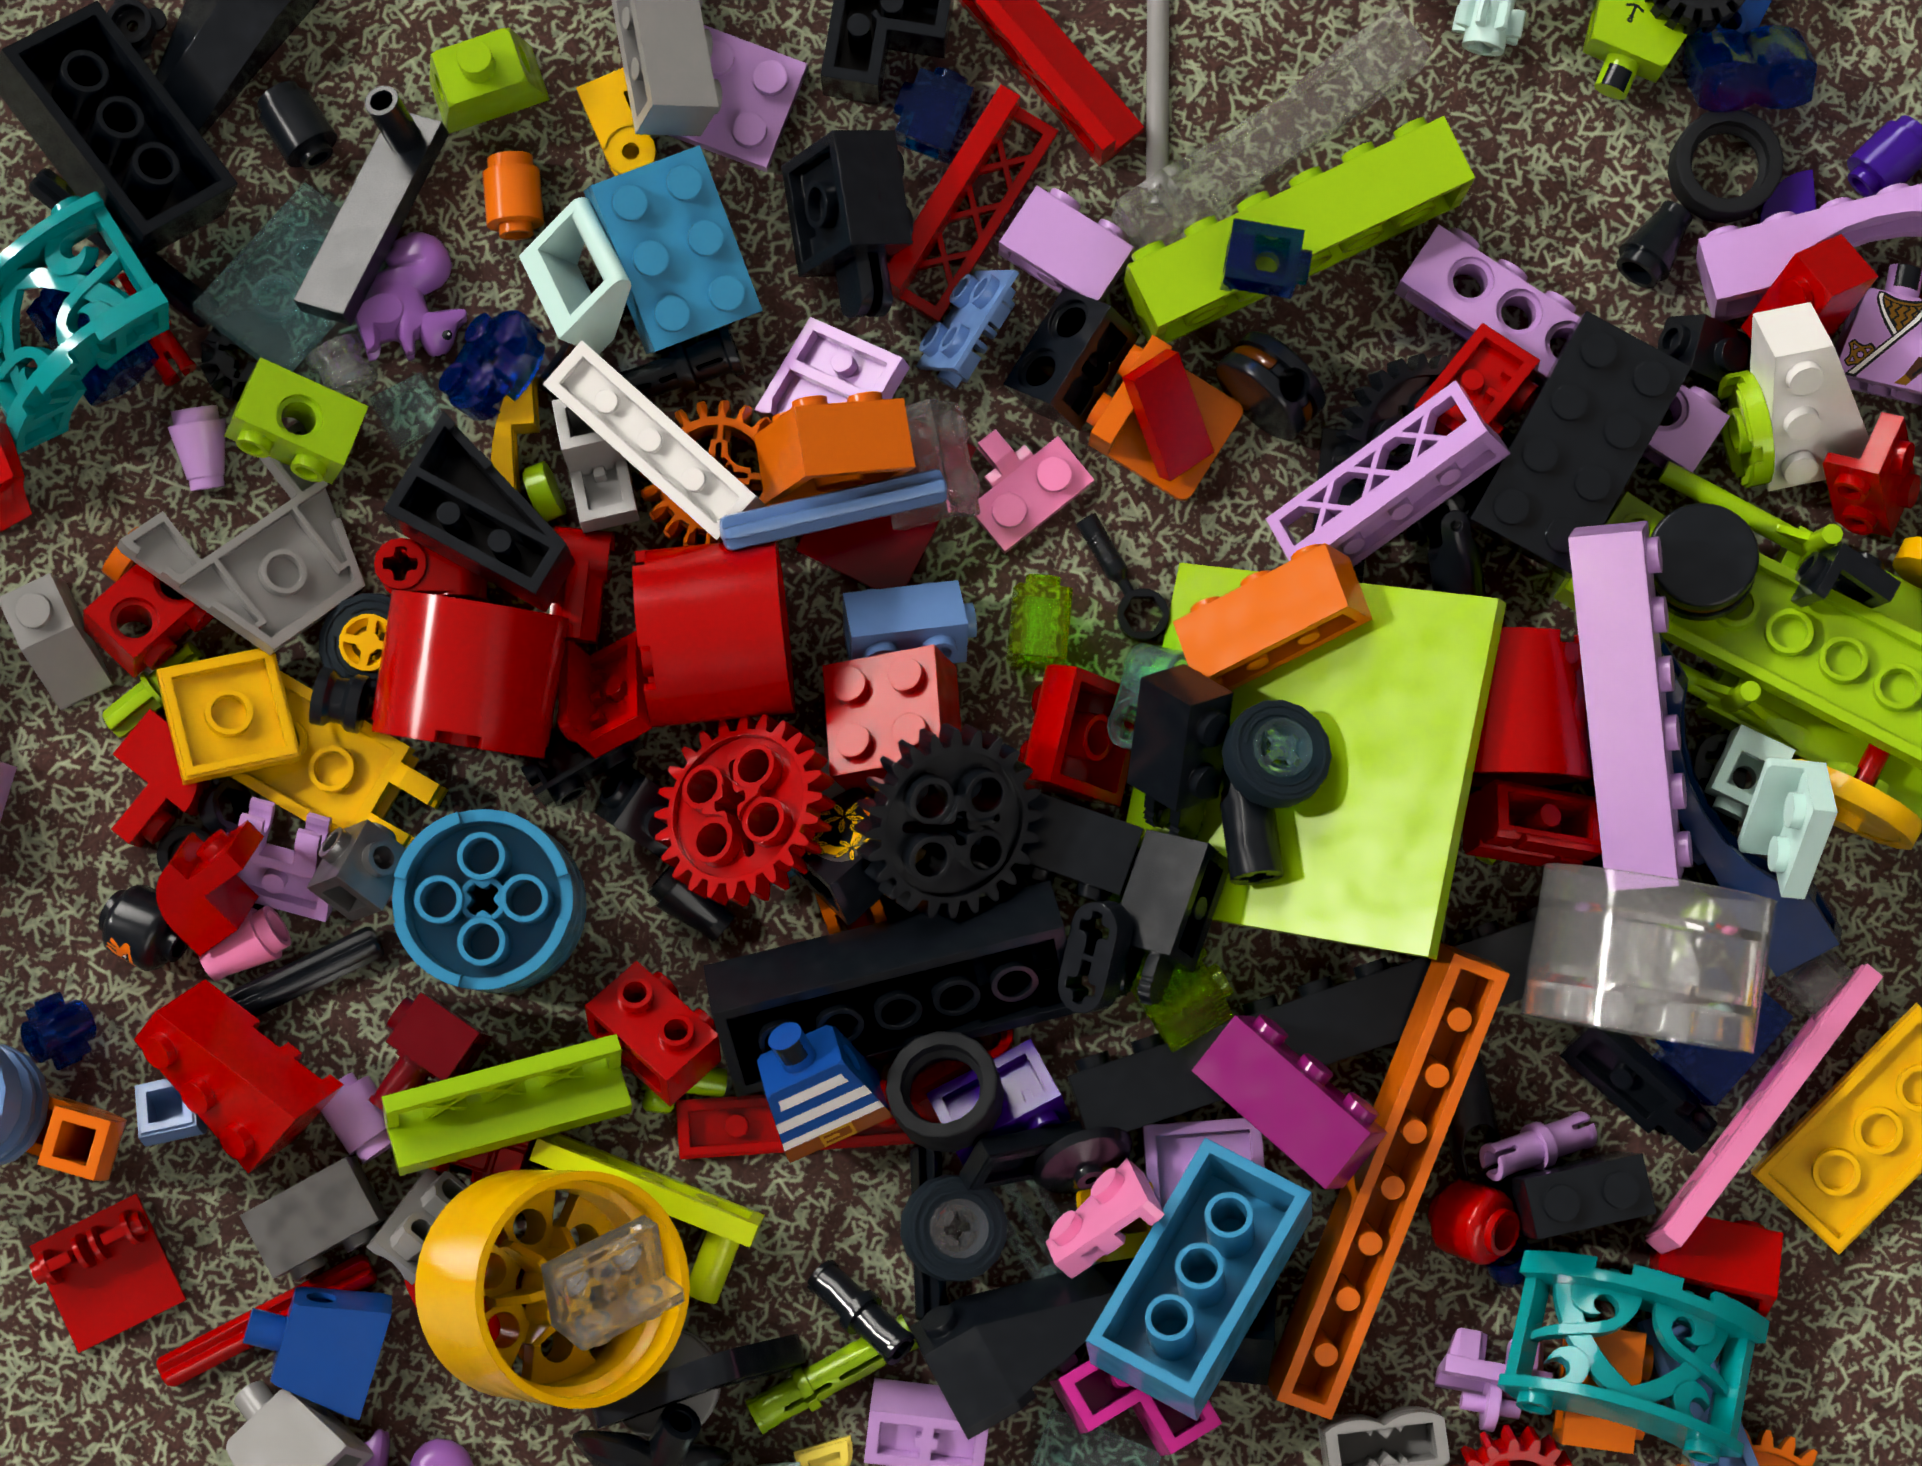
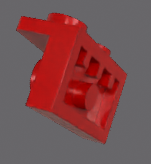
(1495, 377)

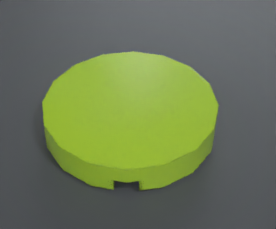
(1748, 430)

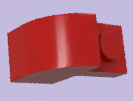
(151, 755)
(201, 887)

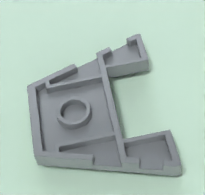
(269, 577)

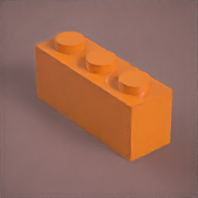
(1273, 617)

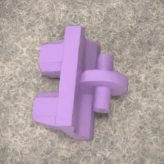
(1468, 1372)

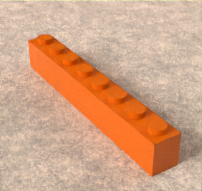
(1385, 1191)

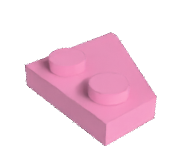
(1095, 1226)

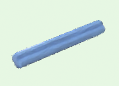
(832, 509)

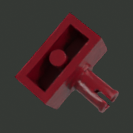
(430, 1044)

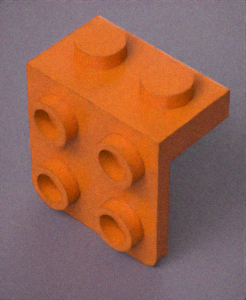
(1121, 438)

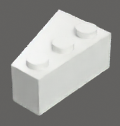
(1804, 394)

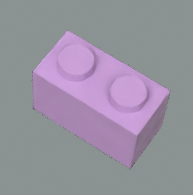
(1065, 246)

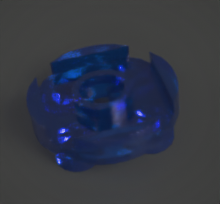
(493, 363)

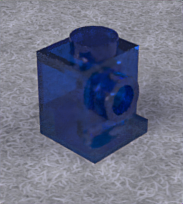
(1254, 240)

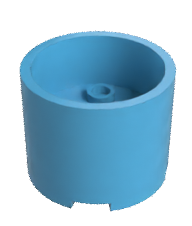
(537, 901)

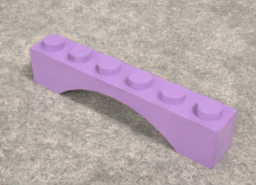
(1744, 262)

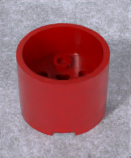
(713, 633)
(469, 673)
(1535, 713)

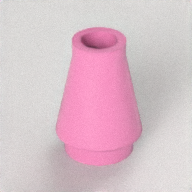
(253, 944)

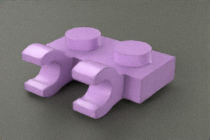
(283, 874)

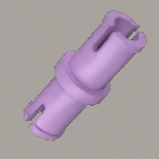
(1538, 1146)

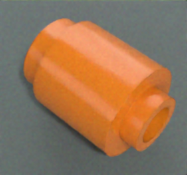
(513, 195)

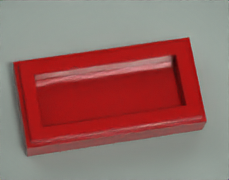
(1168, 414)

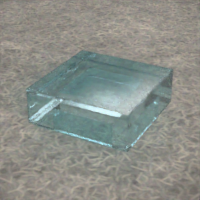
(407, 410)

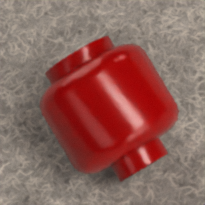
(1474, 1222)

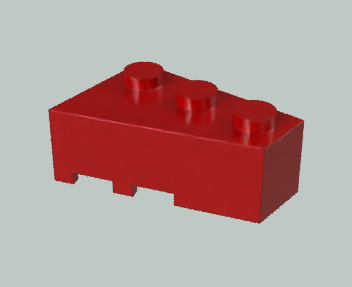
(233, 1074)

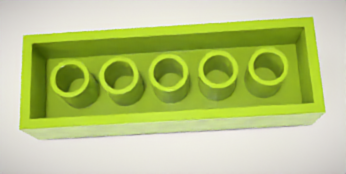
(1342, 213)

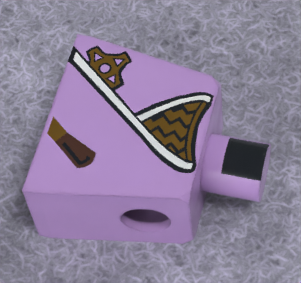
(1884, 338)

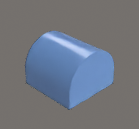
(164, 1115)

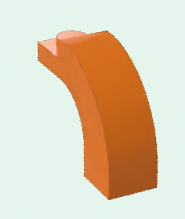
(79, 1139)

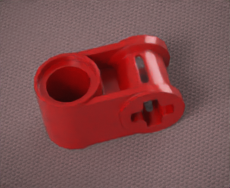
(433, 572)

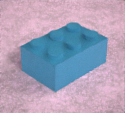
(674, 249)

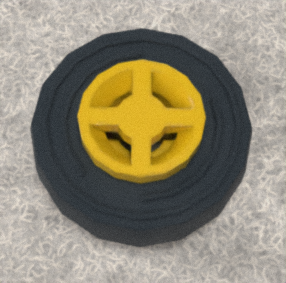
(351, 637)

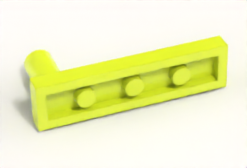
(724, 1220)

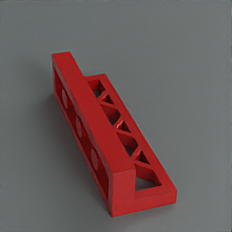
(1058, 74)
(952, 190)

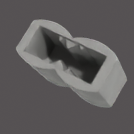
(1393, 1439)

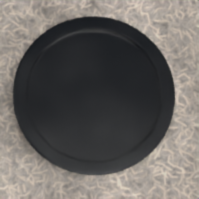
(1080, 1159)

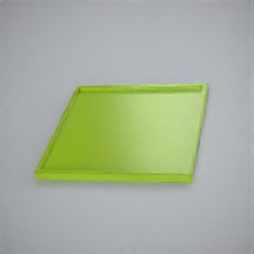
(1404, 726)

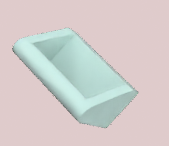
(555, 274)

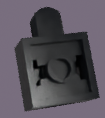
(849, 215)

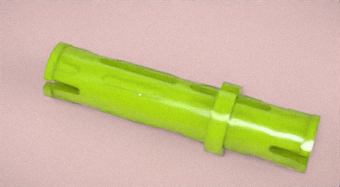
(817, 1382)

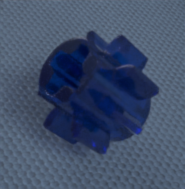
(58, 1031)

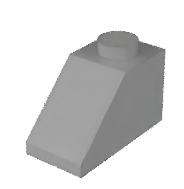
(54, 640)

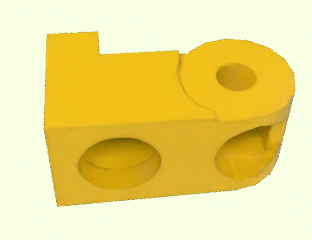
(612, 121)

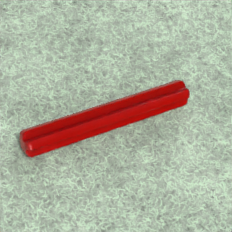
(227, 1339)

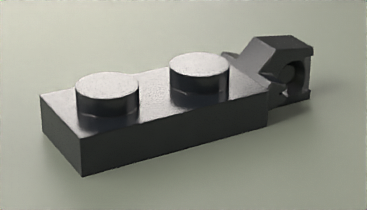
(1639, 1085)

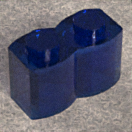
(1758, 67)

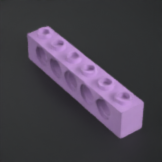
(1550, 316)

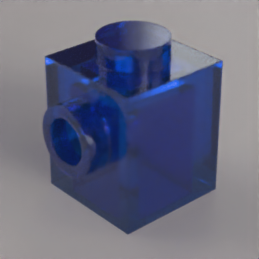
(933, 112)

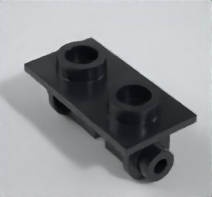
(566, 772)

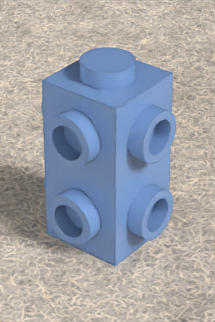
(908, 619)

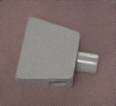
(291, 1432)

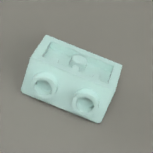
(1790, 821)

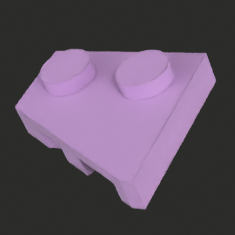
(833, 366)

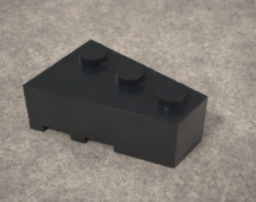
(476, 519)

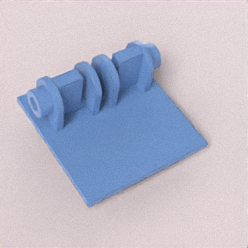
(977, 302)

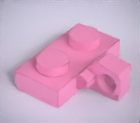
(1026, 487)

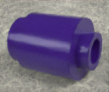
(1887, 157)

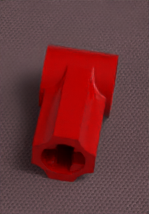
(583, 589)

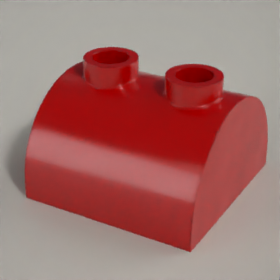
(1071, 737)

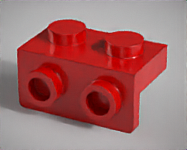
(1876, 488)
(603, 696)

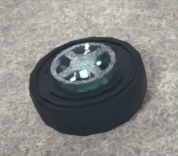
(1292, 738)

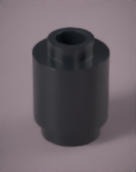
(296, 125)

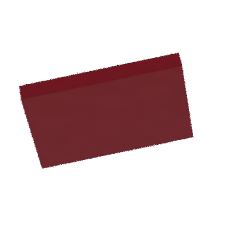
(871, 549)

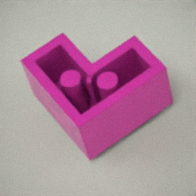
(1096, 1397)

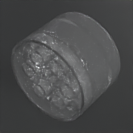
(1649, 956)

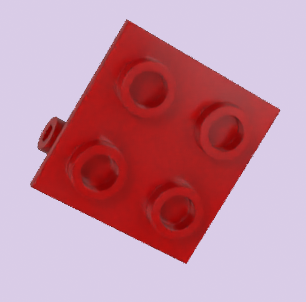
(107, 1273)

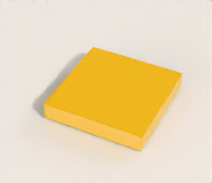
(227, 715)

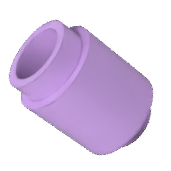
(356, 1119)

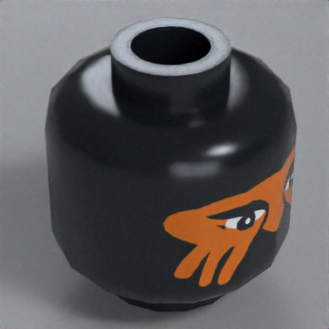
(137, 931)

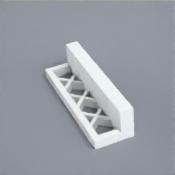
(649, 439)

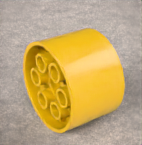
(454, 1285)

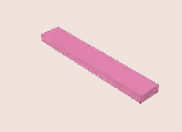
(1760, 1112)

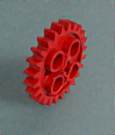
(744, 810)

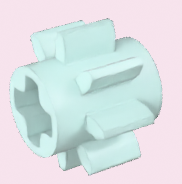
(1488, 25)

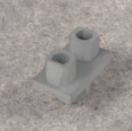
(408, 1225)

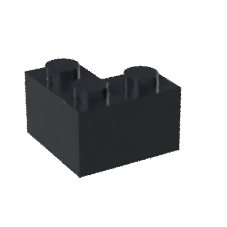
(866, 30)

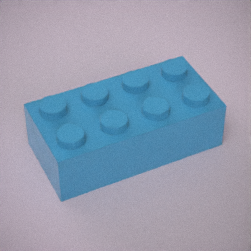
(1200, 1278)

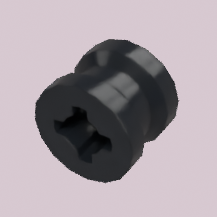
(340, 700)

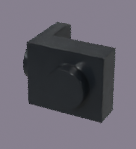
(1705, 346)
(1847, 572)
(630, 805)

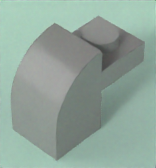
(597, 474)

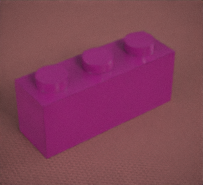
(1290, 1100)

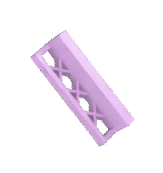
(1404, 494)

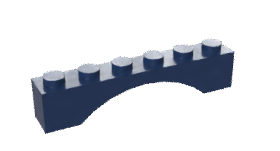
(1801, 925)

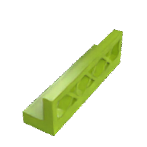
(506, 1104)

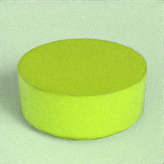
(543, 491)

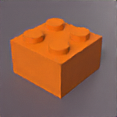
(833, 446)

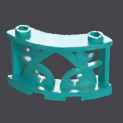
(43, 398)
(1715, 1324)

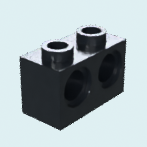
(1071, 359)

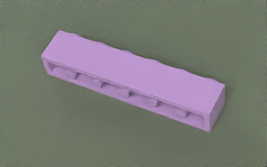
(1627, 698)

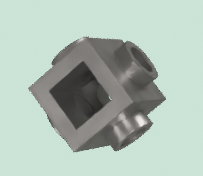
(357, 869)

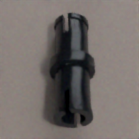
(861, 1312)

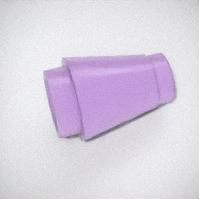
(200, 445)

